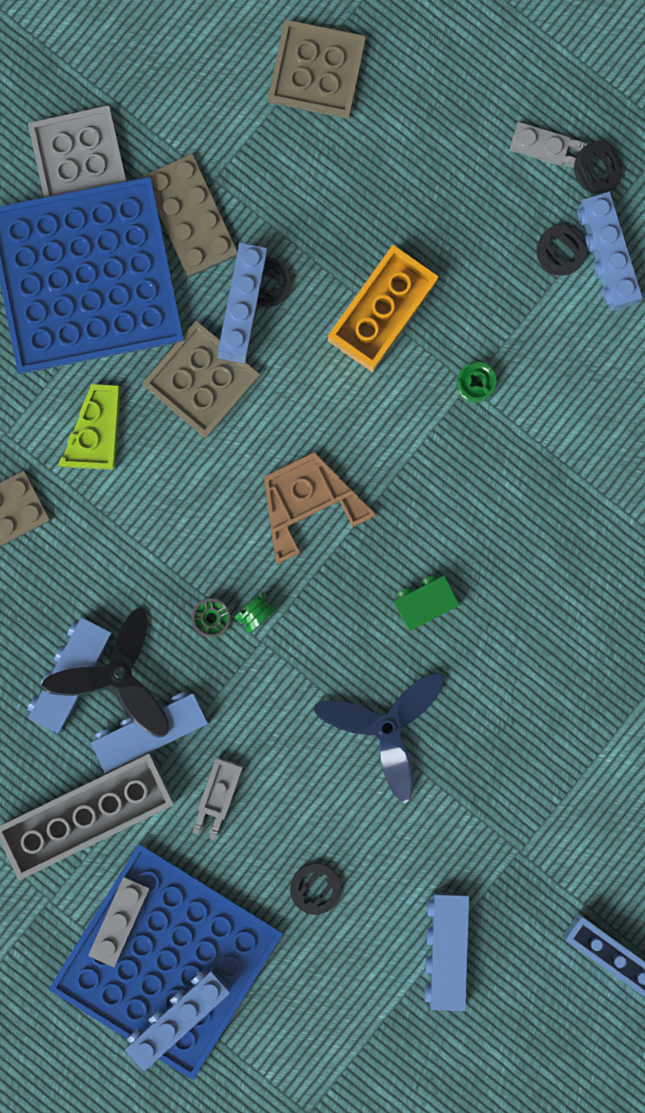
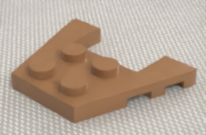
(301, 492)

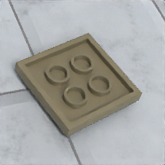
(316, 69)
(197, 382)

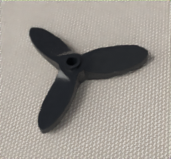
(131, 694)

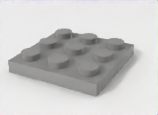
(77, 151)

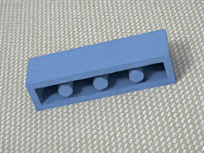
(242, 303)
(83, 650)
(133, 742)
(448, 951)
(607, 952)

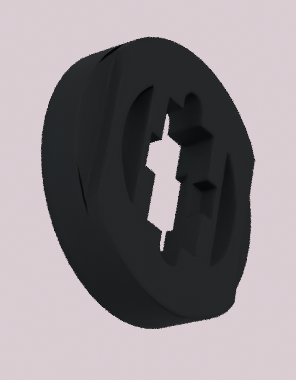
(584, 163)
(564, 268)
(284, 280)
(298, 897)

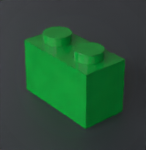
(426, 602)

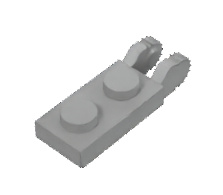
(544, 145)
(218, 794)

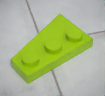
(95, 433)

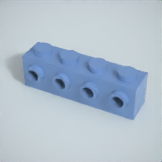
(610, 252)
(182, 1015)

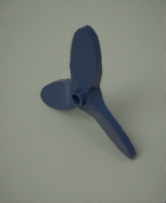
(393, 753)

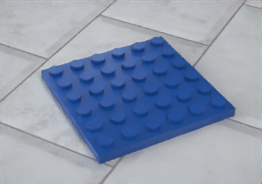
(86, 276)
(174, 937)

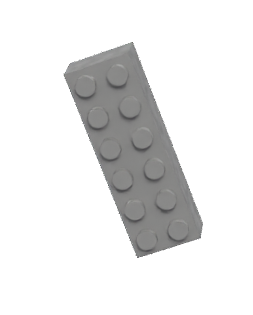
(85, 816)

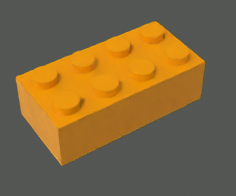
(382, 308)

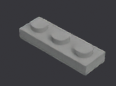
(119, 921)

